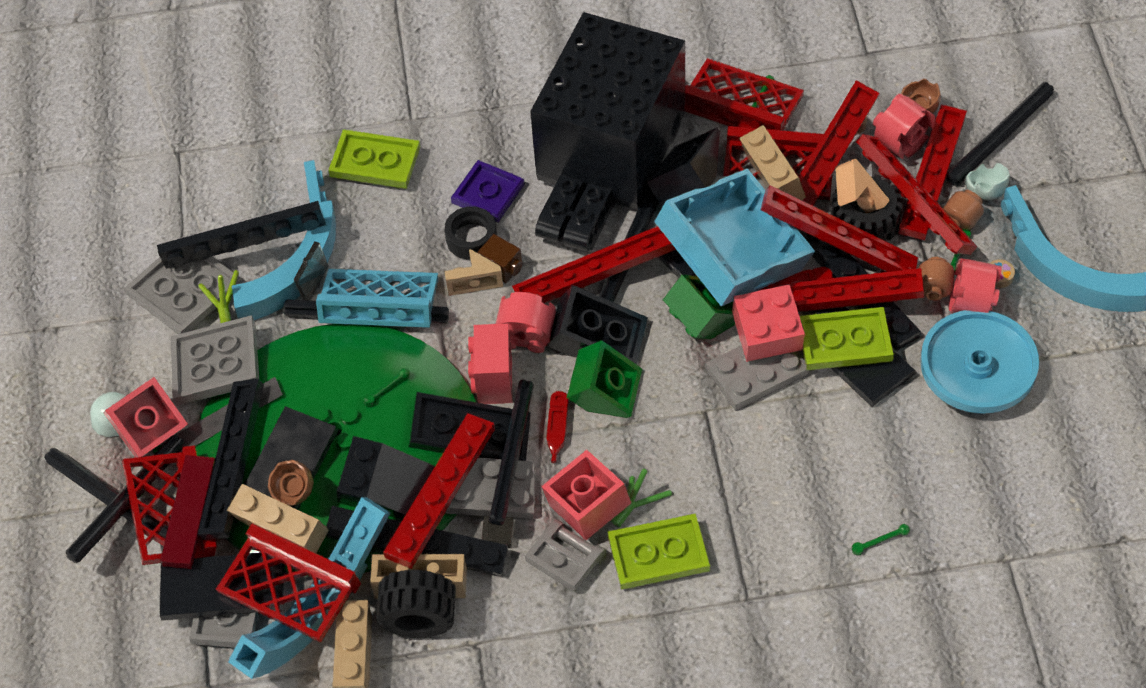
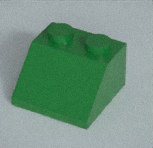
(698, 308)
(604, 381)

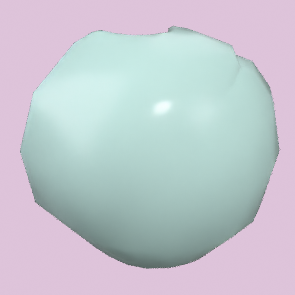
(988, 183)
(98, 419)

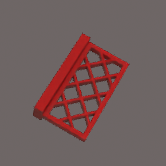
(736, 112)
(787, 141)
(205, 548)
(294, 557)

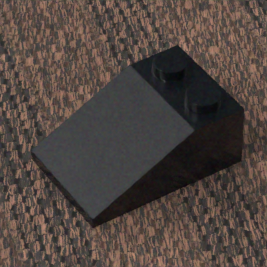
(687, 167)
(588, 318)
(383, 476)

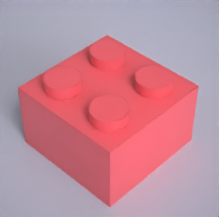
(768, 323)
(491, 363)
(145, 418)
(586, 494)

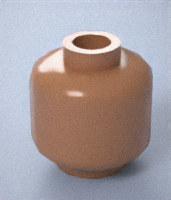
(965, 209)
(937, 278)

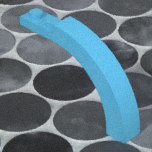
(1064, 275)
(271, 291)
(277, 643)

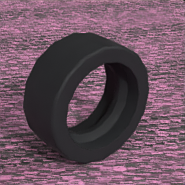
(464, 217)

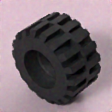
(881, 223)
(416, 603)

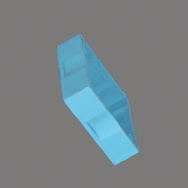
(730, 239)

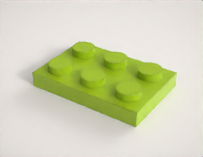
(374, 159)
(846, 338)
(658, 551)

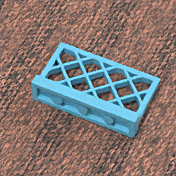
(377, 308)

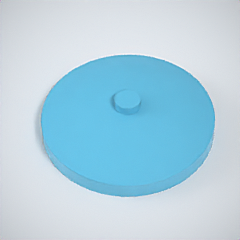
(979, 361)

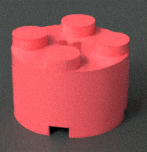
(903, 126)
(975, 286)
(528, 320)

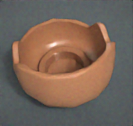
(924, 93)
(290, 482)

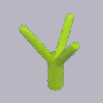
(223, 305)

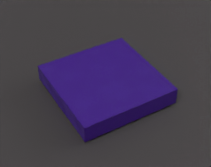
(488, 189)

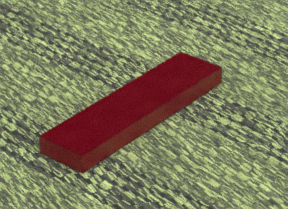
(187, 512)

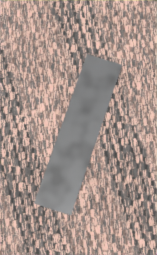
(214, 423)

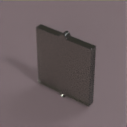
(311, 272)

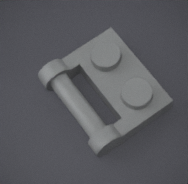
(559, 561)

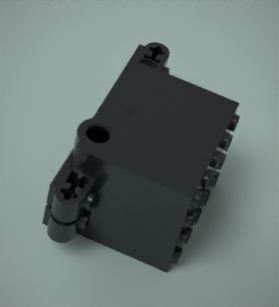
(604, 124)

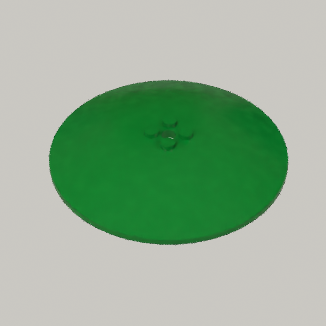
(326, 376)

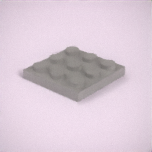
(174, 292)
(212, 359)

